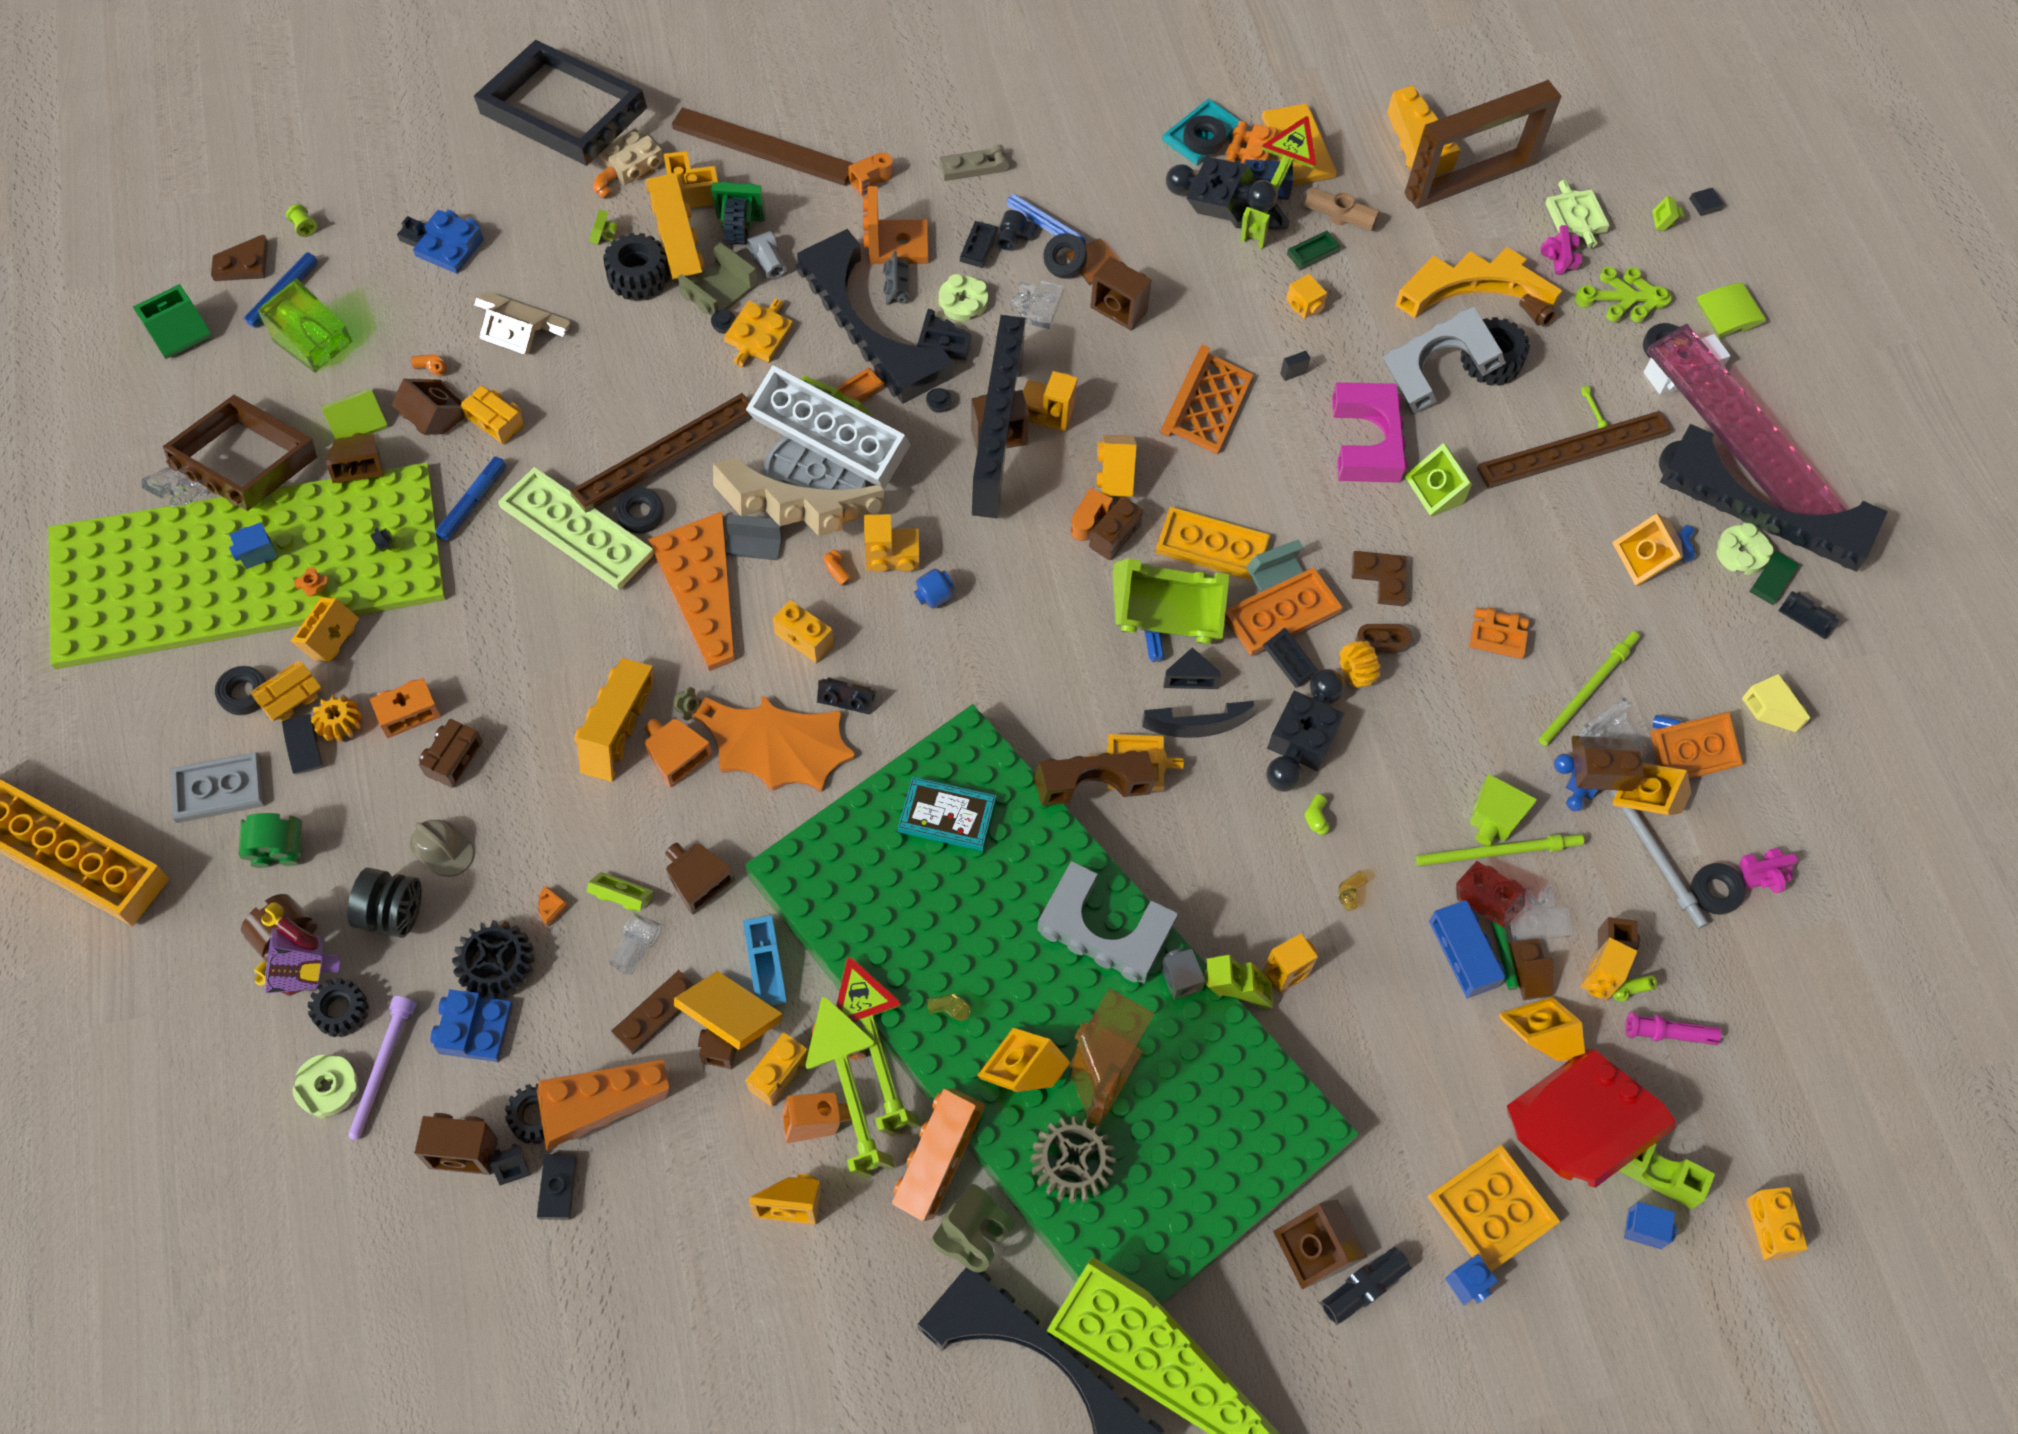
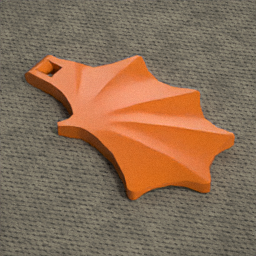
(776, 743)

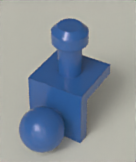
(1565, 764)

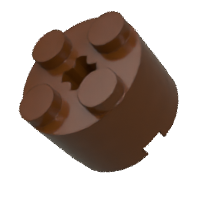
(259, 935)

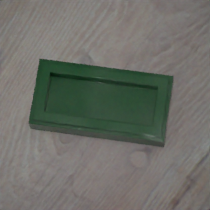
(1313, 250)
(1774, 578)

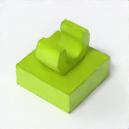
(1666, 213)
(602, 228)

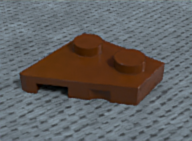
(241, 261)

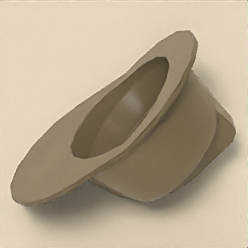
(441, 847)

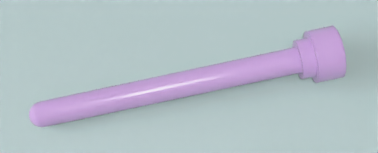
(400, 1009)

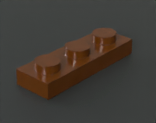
(651, 1014)

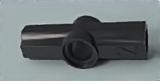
(1365, 1285)

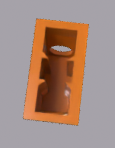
(675, 749)
(813, 1116)

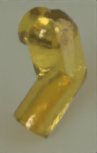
(1348, 890)
(950, 1004)

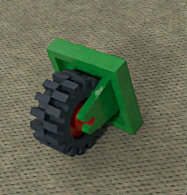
(738, 208)

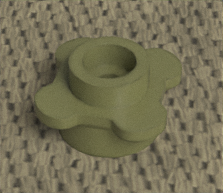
(686, 703)

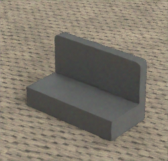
(753, 537)

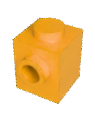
(1306, 296)

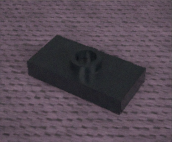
(978, 244)
(1290, 657)
(556, 1187)

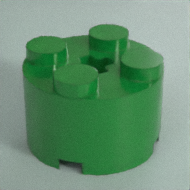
(270, 839)

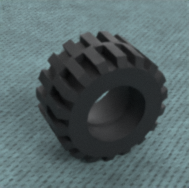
(631, 252)
(1513, 347)

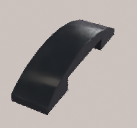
(1163, 722)

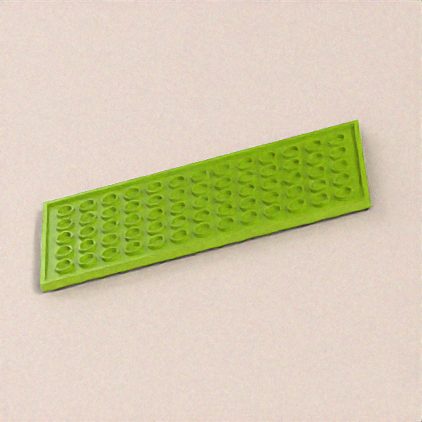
(172, 582)

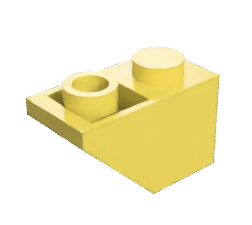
(1776, 704)

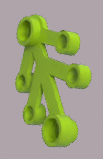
(1655, 297)

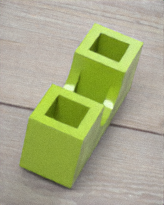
(1679, 1181)

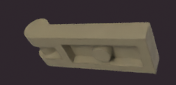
(974, 163)

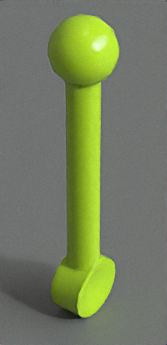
(1585, 390)

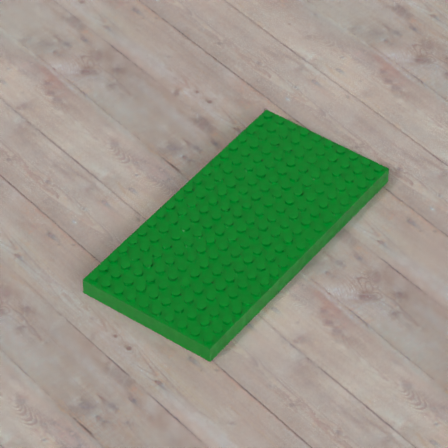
(1213, 1112)

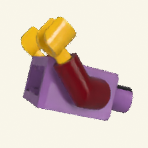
(293, 956)

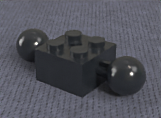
(1221, 188)
(1305, 730)

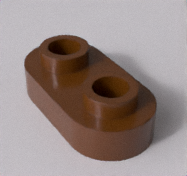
(1382, 637)

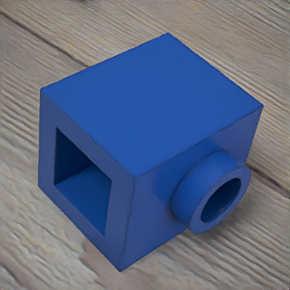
(252, 546)
(1650, 1225)
(1472, 1280)

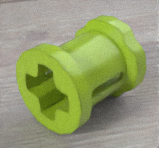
(299, 217)

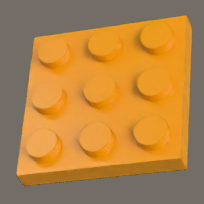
(1493, 1208)

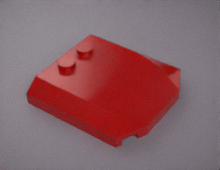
(1588, 1119)

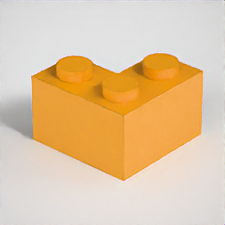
(696, 181)
(1051, 403)
(1118, 465)
(889, 547)

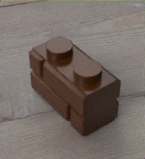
(1116, 528)
(450, 752)

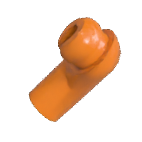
(601, 181)
(431, 362)
(834, 568)

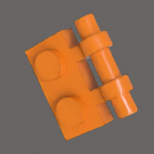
(1255, 139)
(1499, 638)

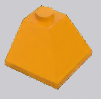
(1649, 548)
(1660, 791)
(1547, 1028)
(1025, 1062)
(789, 1200)

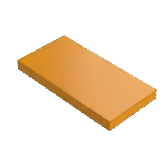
(1284, 118)
(1210, 542)

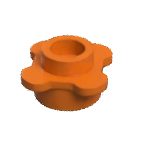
(313, 588)

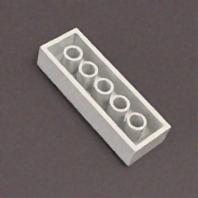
(828, 427)

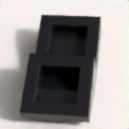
(302, 744)

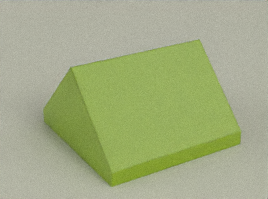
(354, 414)
(1439, 481)

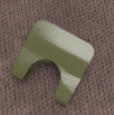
(967, 1224)

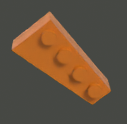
(597, 1098)

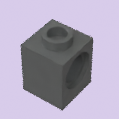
(1182, 973)

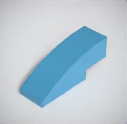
(764, 960)

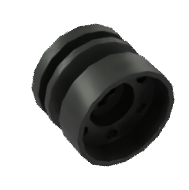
(384, 902)

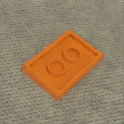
(1698, 745)

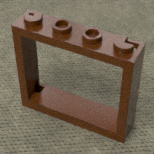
(209, 427)

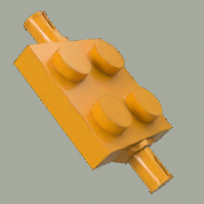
(758, 331)
(1153, 744)

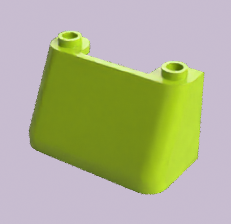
(1169, 601)

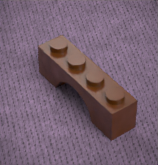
(1126, 772)

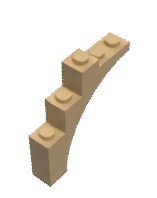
(785, 503)

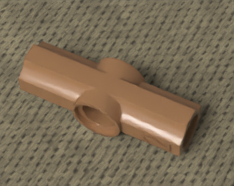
(1341, 208)

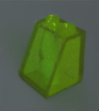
(304, 326)

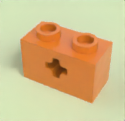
(405, 707)

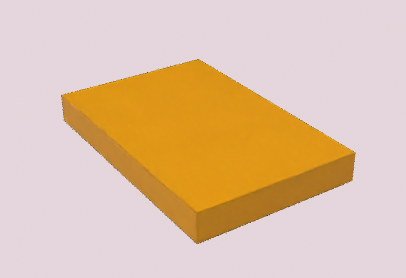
(728, 1010)

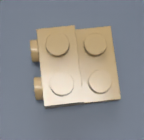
(632, 156)

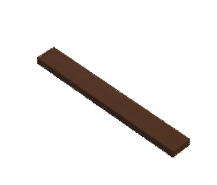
(762, 146)
(1573, 449)
(661, 453)

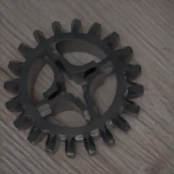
(512, 942)

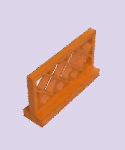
(1191, 386)

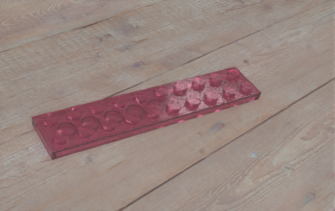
(1741, 424)

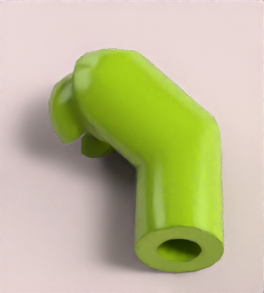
(1315, 817)
(1634, 986)

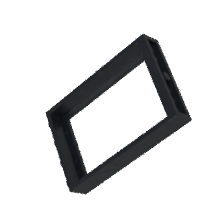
(583, 150)

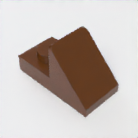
(1532, 969)

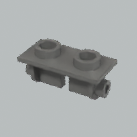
(894, 271)

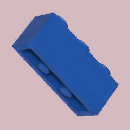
(1467, 949)

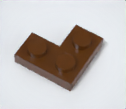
(1387, 570)

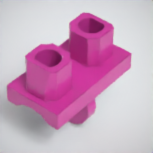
(1560, 248)
(1771, 872)

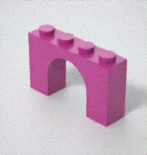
(1381, 406)

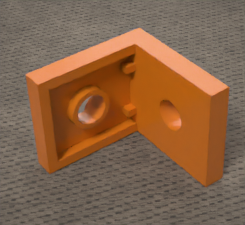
(884, 234)

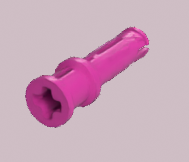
(1659, 1028)

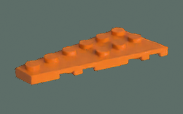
(698, 578)

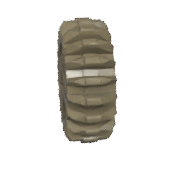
(1062, 1167)

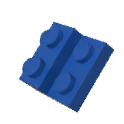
(448, 240)
(471, 1026)

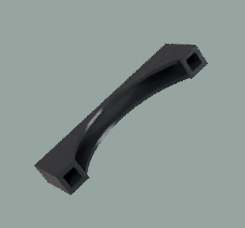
(903, 367)
(997, 415)
(1838, 536)
(979, 1311)

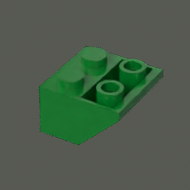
(172, 321)

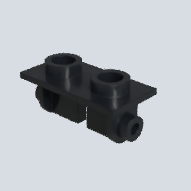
(1806, 614)
(840, 695)

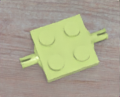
(1579, 212)

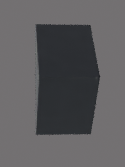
(1192, 672)

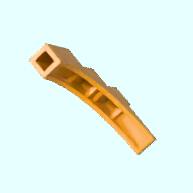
(1473, 275)

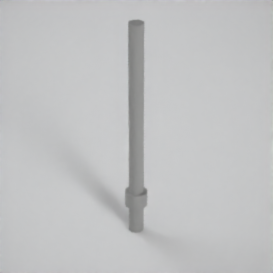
(1685, 899)

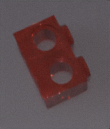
(1487, 898)

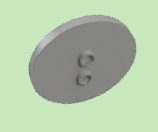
(802, 467)

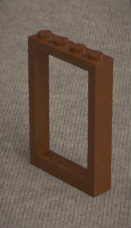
(1536, 101)

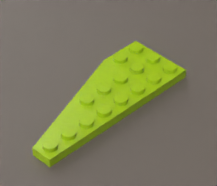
(1146, 1347)

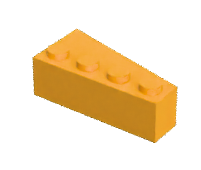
(1408, 117)
(674, 226)
(613, 718)

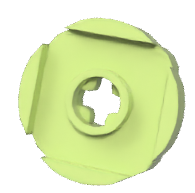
(963, 286)
(1750, 538)
(342, 1090)

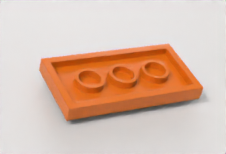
(1289, 605)

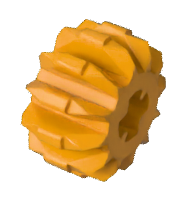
(1359, 664)
(336, 718)

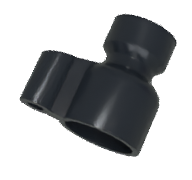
(1014, 226)

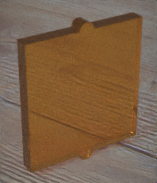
(1097, 256)

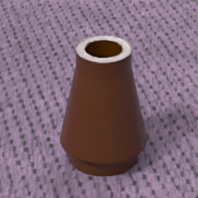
(1538, 310)

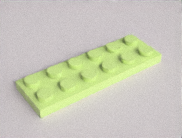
(583, 536)

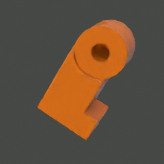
(870, 171)
(1088, 512)

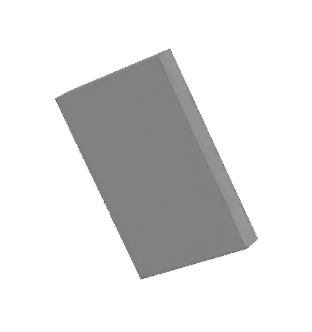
(216, 787)

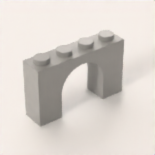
(1462, 331)
(1130, 955)

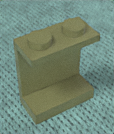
(720, 283)

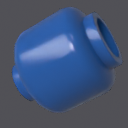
(934, 588)

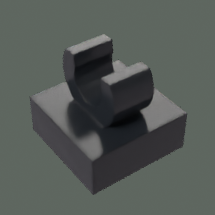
(411, 231)
(509, 1165)

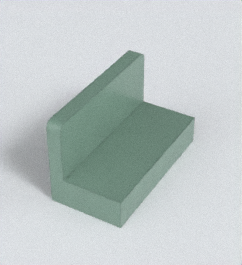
(1275, 565)

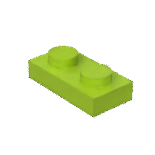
(619, 891)

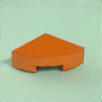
(550, 906)

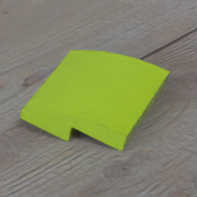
(1730, 309)

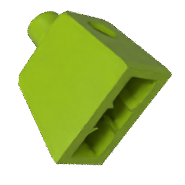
(1498, 810)

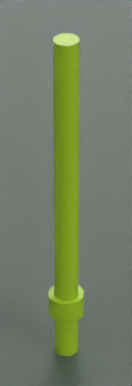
(1617, 654)
(1552, 843)

